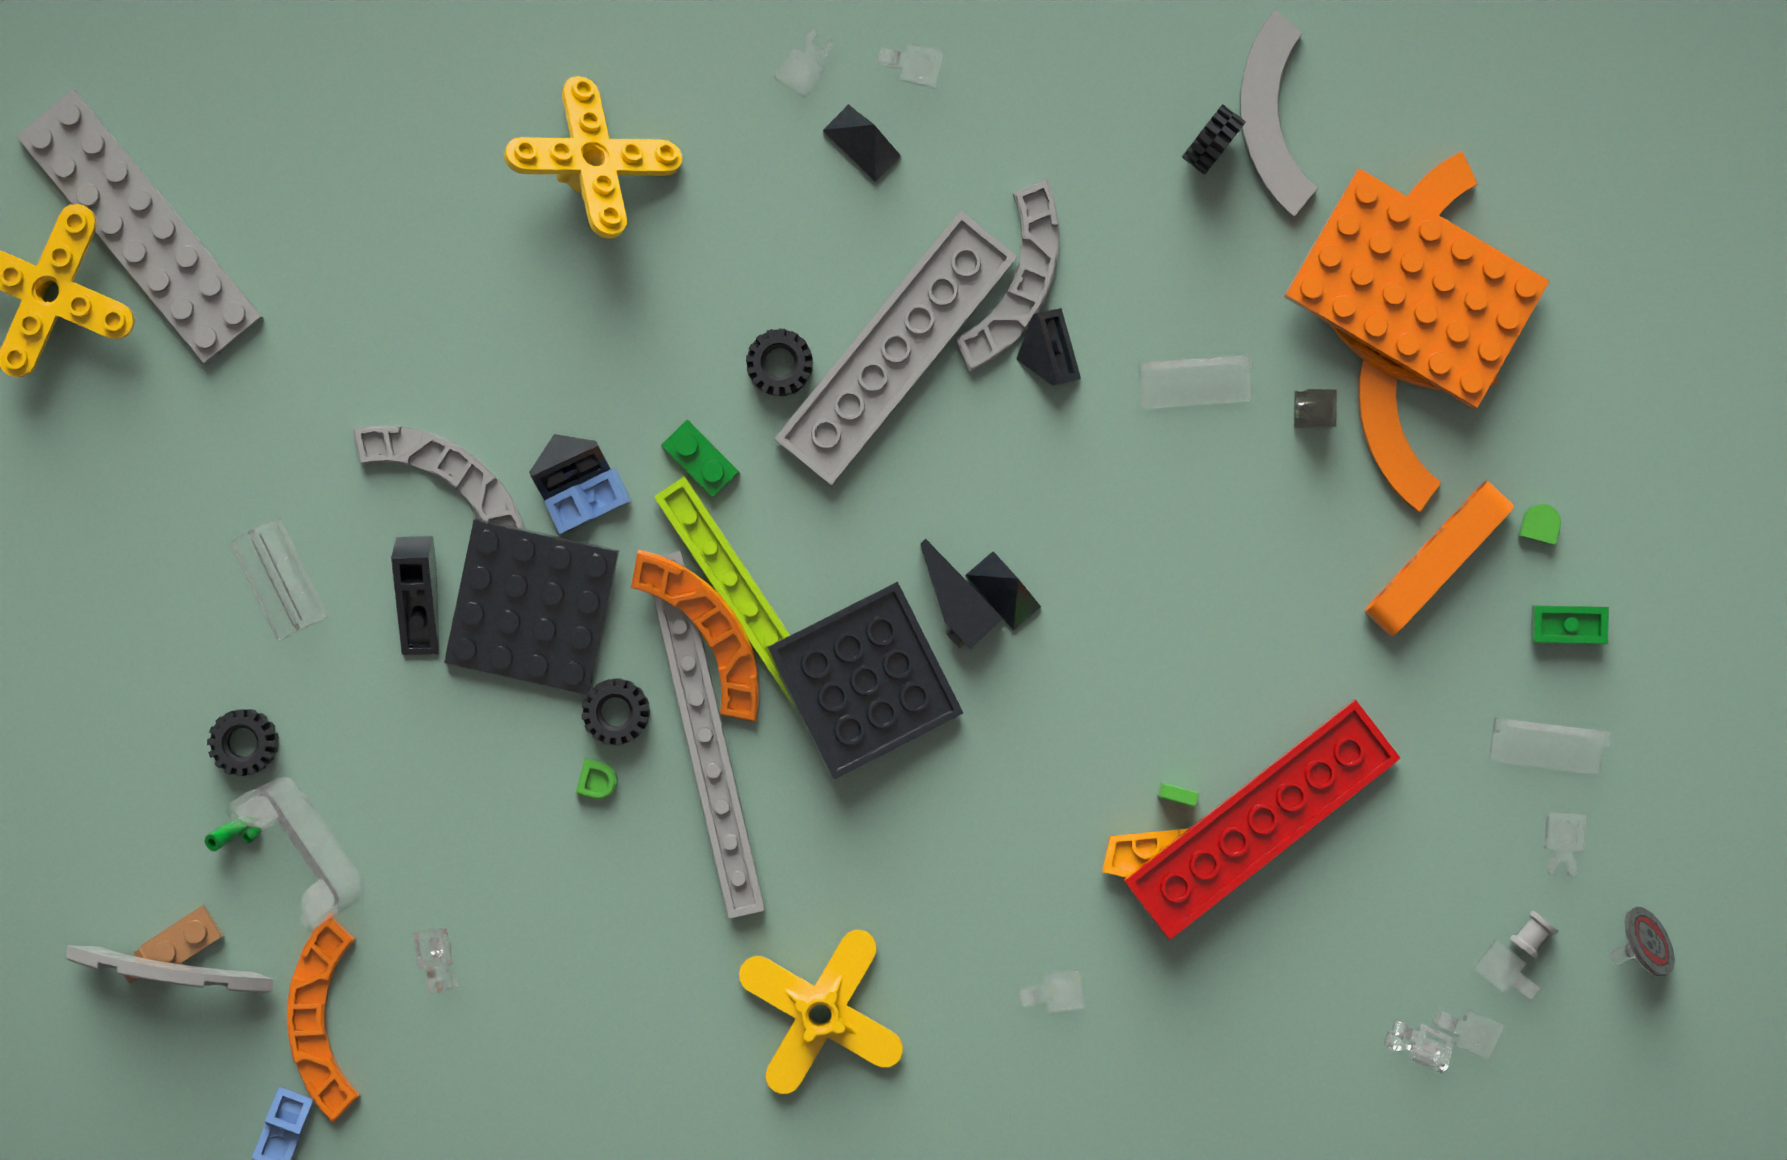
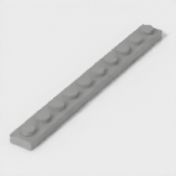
(710, 758)

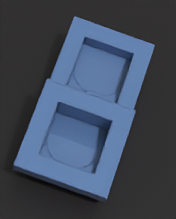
(587, 501)
(283, 1126)

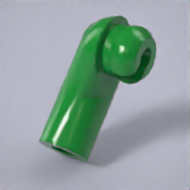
(227, 833)

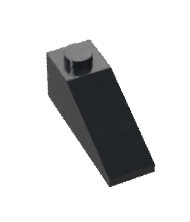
(416, 594)
(961, 605)

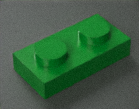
(700, 458)
(1570, 624)

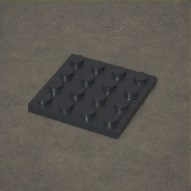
(531, 606)
(864, 680)

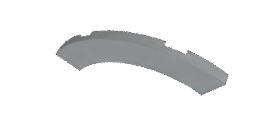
(1260, 111)
(1029, 285)
(444, 460)
(170, 973)

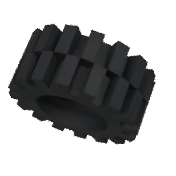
(1213, 139)
(779, 339)
(593, 716)
(221, 749)

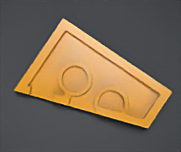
(1131, 851)

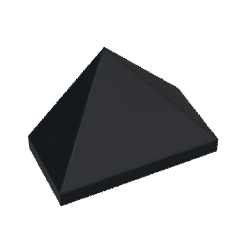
(862, 142)
(1049, 348)
(567, 463)
(1003, 590)

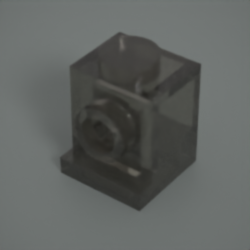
(1315, 408)

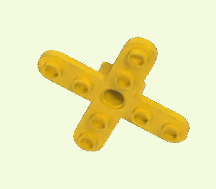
(591, 159)
(74, 302)
(833, 990)

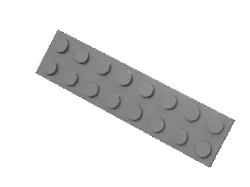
(140, 226)
(896, 347)

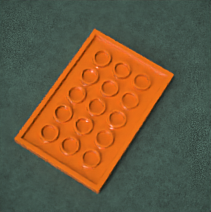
(1416, 288)

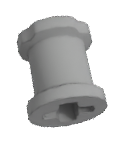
(1534, 934)

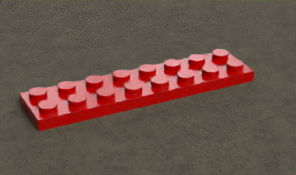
(1261, 819)

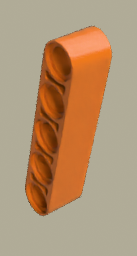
(1439, 558)

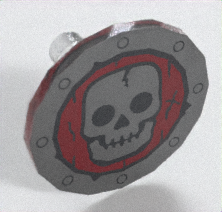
(1646, 944)

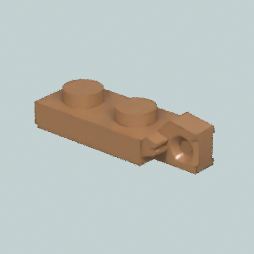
(181, 939)

